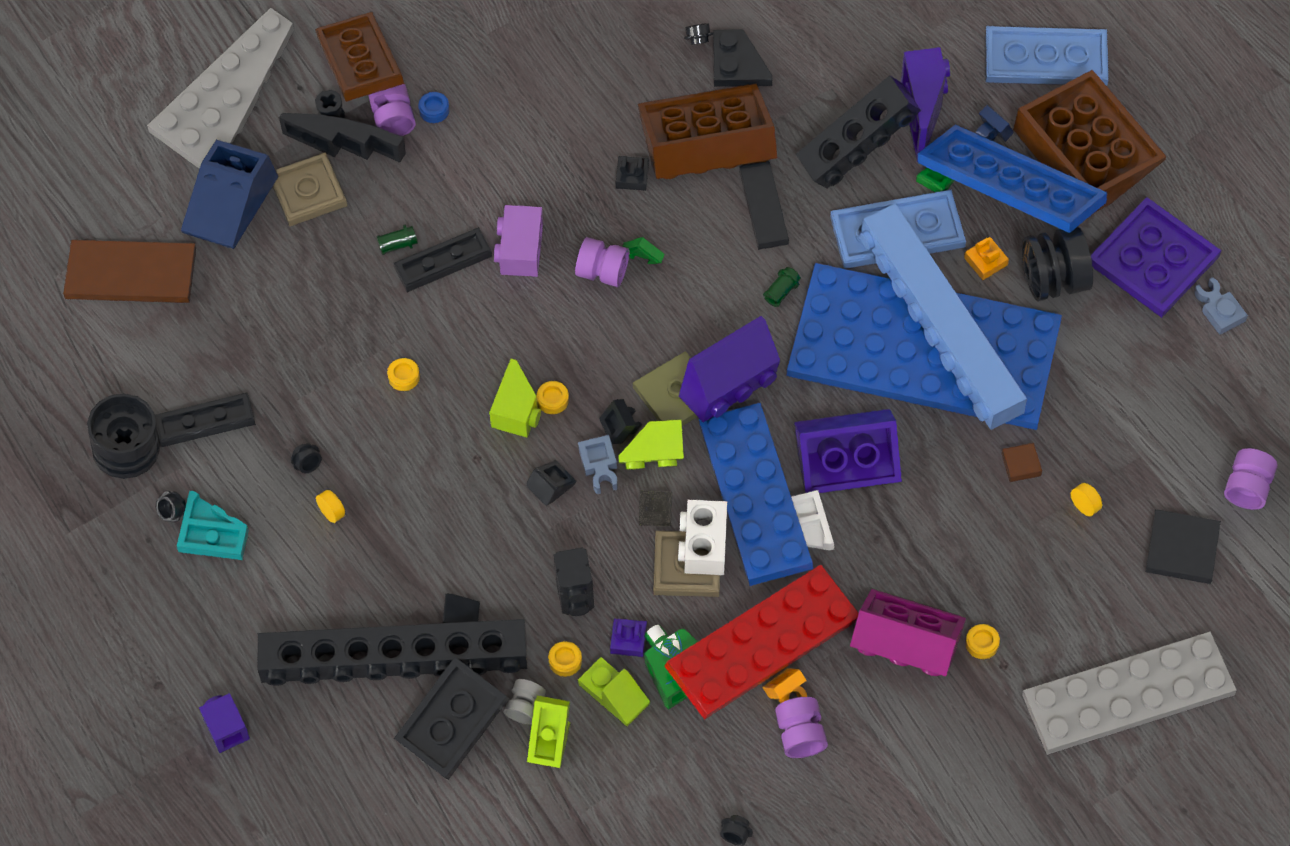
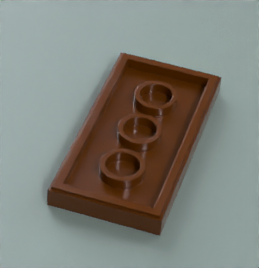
(359, 56)
(130, 271)

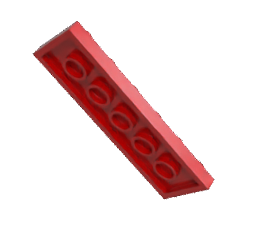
(762, 641)

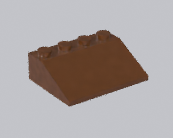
(708, 131)
(1088, 136)

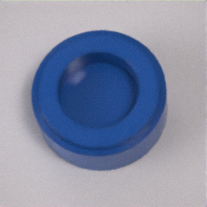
(433, 107)

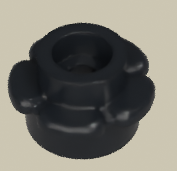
(698, 33)
(306, 458)
(170, 506)
(736, 830)

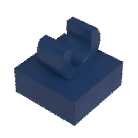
(993, 125)

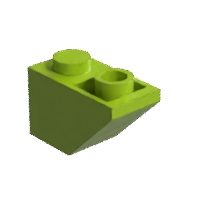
(655, 443)

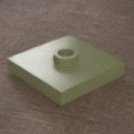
(662, 388)

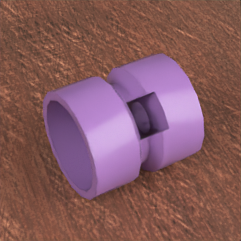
(393, 110)
(600, 261)
(1250, 479)
(802, 732)

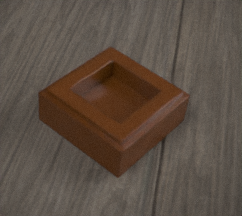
(1021, 462)

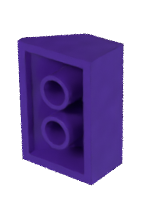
(730, 370)
(848, 451)

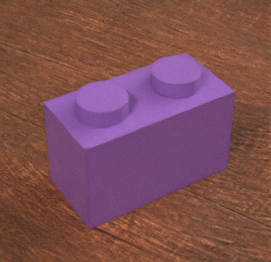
(520, 240)

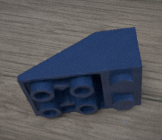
(228, 193)

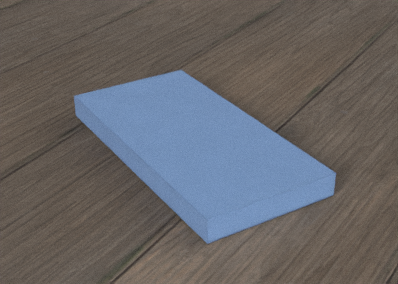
(1044, 54)
(930, 216)

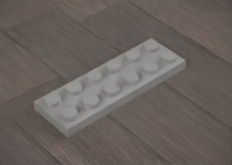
(1128, 692)

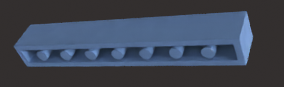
(943, 317)

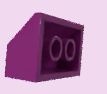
(907, 633)

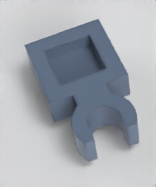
(1220, 310)
(599, 459)

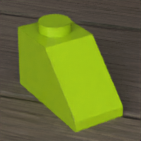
(515, 403)

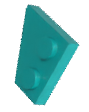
(211, 531)

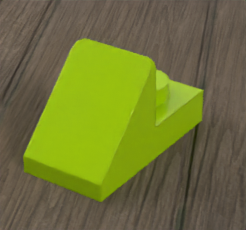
(614, 690)
(548, 731)

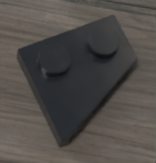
(737, 60)

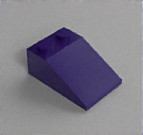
(925, 79)

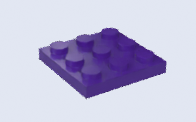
(1154, 257)

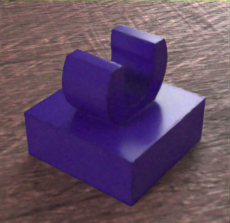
(628, 637)

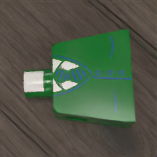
(662, 650)

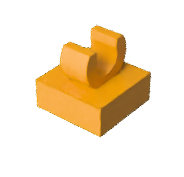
(986, 258)
(785, 684)

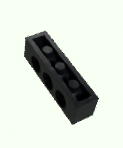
(842, 133)

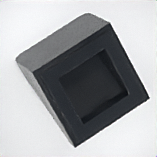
(550, 482)
(460, 609)

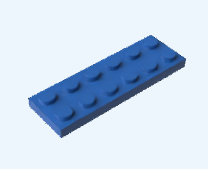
(1012, 178)
(756, 495)

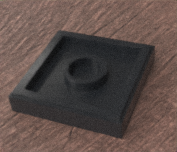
(1183, 546)

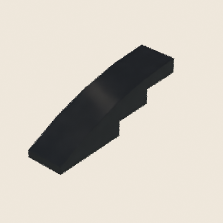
(333, 133)

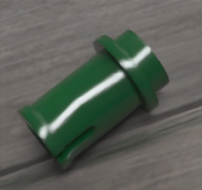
(397, 240)
(781, 287)

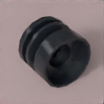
(1055, 263)
(123, 436)

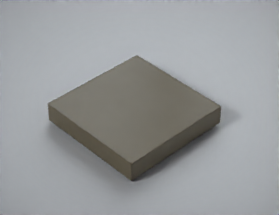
(308, 189)
(670, 573)

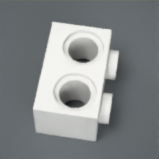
(708, 537)

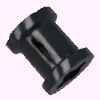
(329, 104)

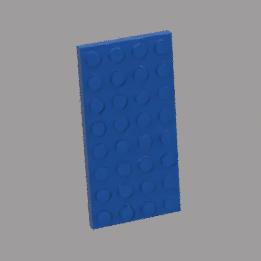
(865, 341)

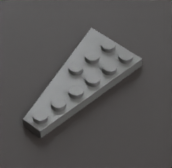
(225, 93)

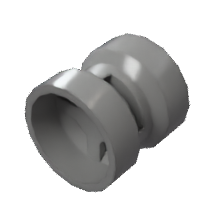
(521, 705)

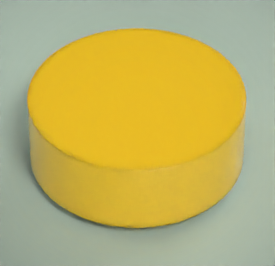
(403, 374)
(552, 397)
(1086, 499)
(330, 506)
(982, 641)
(565, 658)

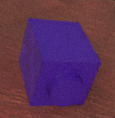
(224, 722)

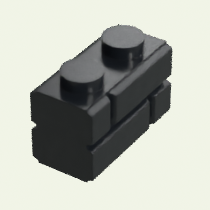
(574, 581)

